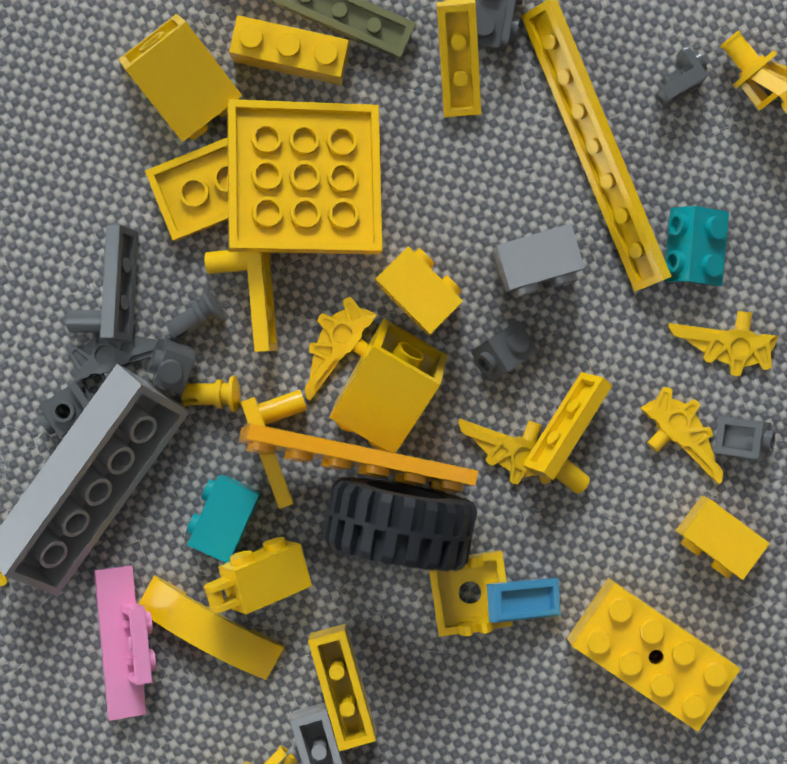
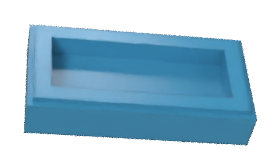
(523, 599)

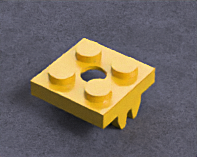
(465, 618)

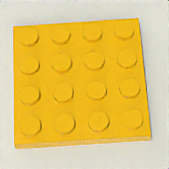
(303, 177)

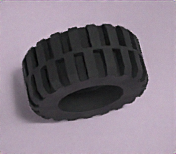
(399, 524)

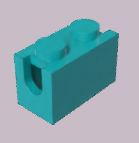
(223, 518)

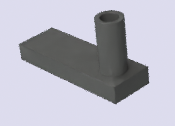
(118, 295)

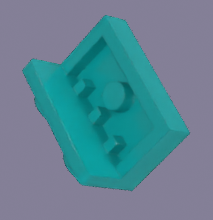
(696, 245)

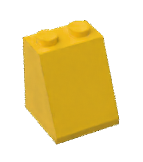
(180, 78)
(389, 387)

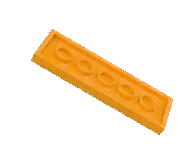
(370, 461)

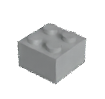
(538, 259)

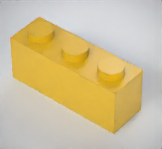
(289, 50)
(342, 687)

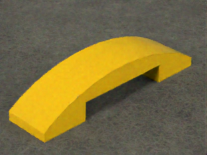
(210, 631)

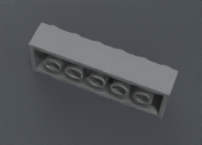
(87, 480)

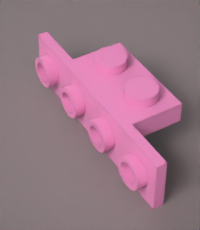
(124, 642)

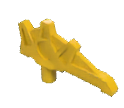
(339, 336)
(734, 346)
(679, 424)
(506, 449)

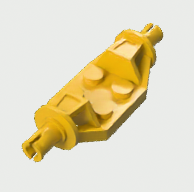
(757, 69)

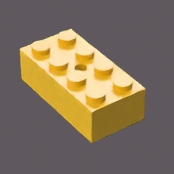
(623, 631)

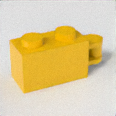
(259, 577)

